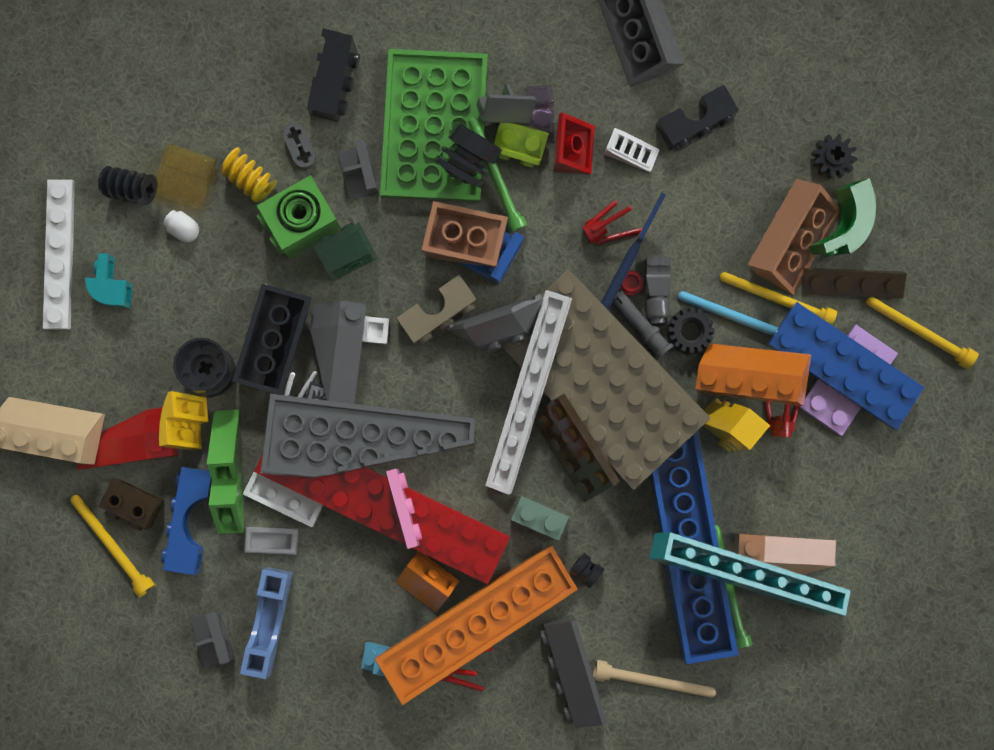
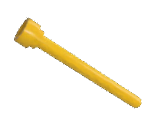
(827, 314)
(963, 356)
(140, 582)

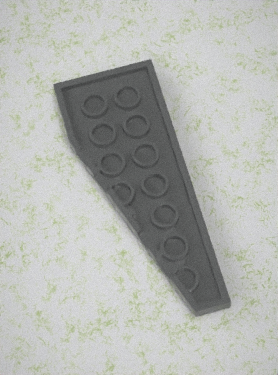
(336, 437)

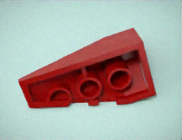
(131, 442)

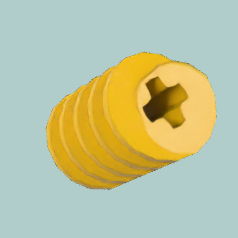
(246, 177)

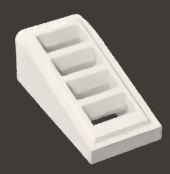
(635, 142)

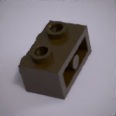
(130, 504)

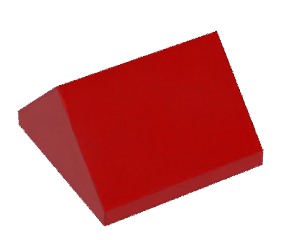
(573, 145)

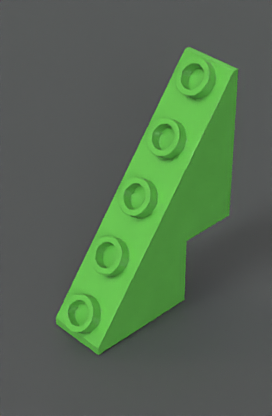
(225, 470)

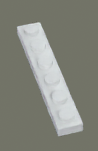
(58, 254)

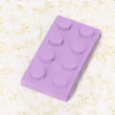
(830, 406)

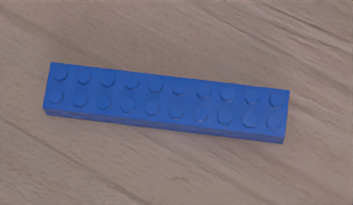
(697, 601)

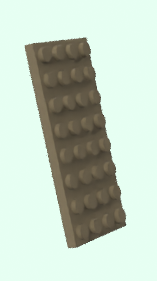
(616, 387)

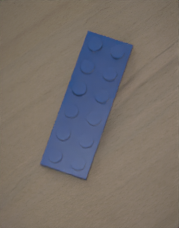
(847, 366)

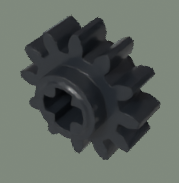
(826, 160)

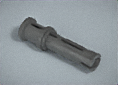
(649, 334)

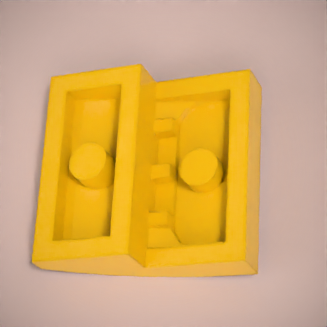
(182, 421)

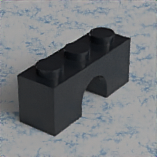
(679, 130)

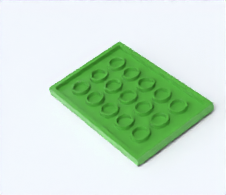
(422, 104)

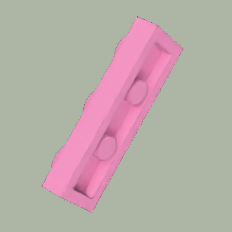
(404, 508)

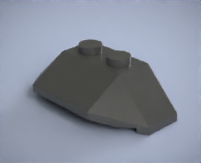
(500, 325)

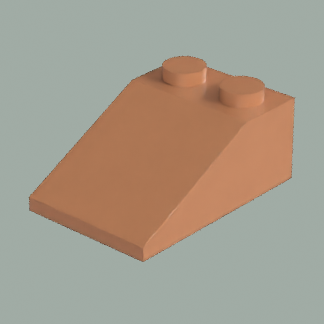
(464, 235)

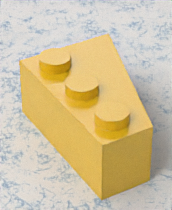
(734, 426)

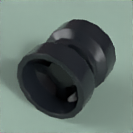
(586, 570)

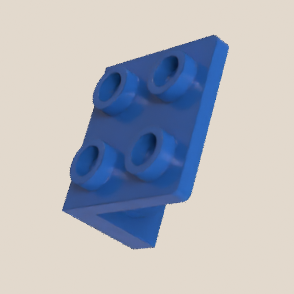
(509, 249)

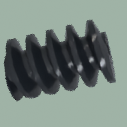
(127, 185)

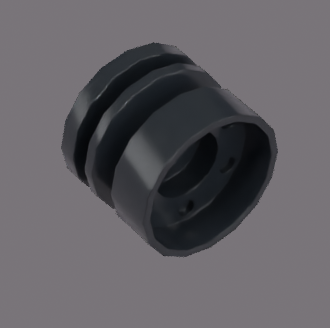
(468, 155)
(191, 362)

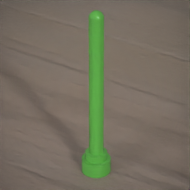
(514, 220)
(741, 636)

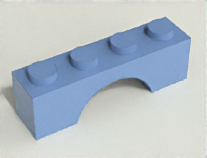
(271, 605)

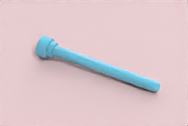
(727, 313)

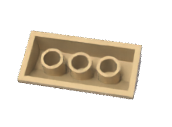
(50, 430)

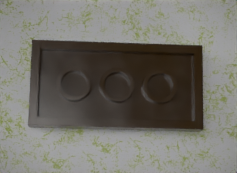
(575, 448)

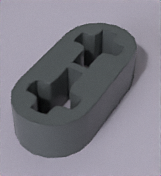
(305, 144)

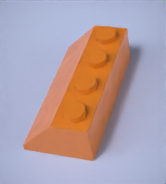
(754, 374)

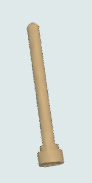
(604, 671)

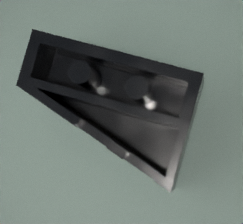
(333, 76)

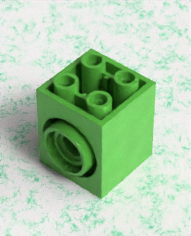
(282, 214)

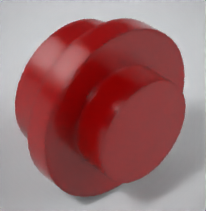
(632, 283)

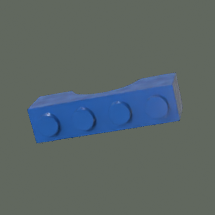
(182, 552)

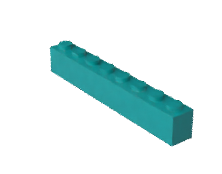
(749, 574)

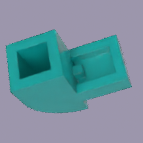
(105, 289)

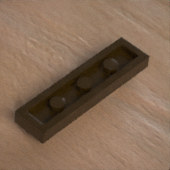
(853, 282)

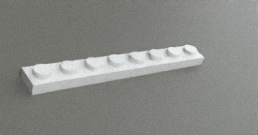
(528, 391)

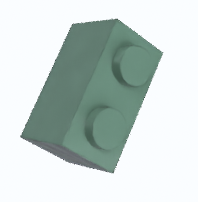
(539, 518)

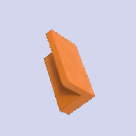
(427, 581)

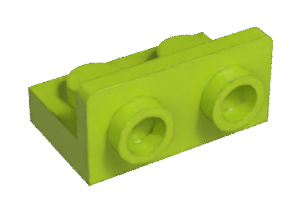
(521, 143)

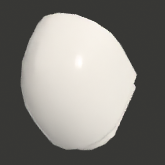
(181, 226)

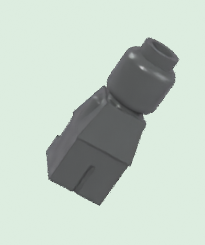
(657, 287)

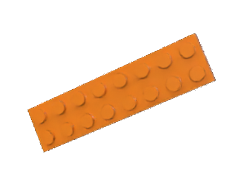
(475, 624)

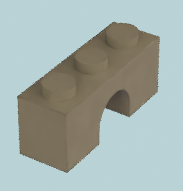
(458, 301)

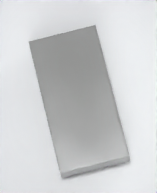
(271, 540)

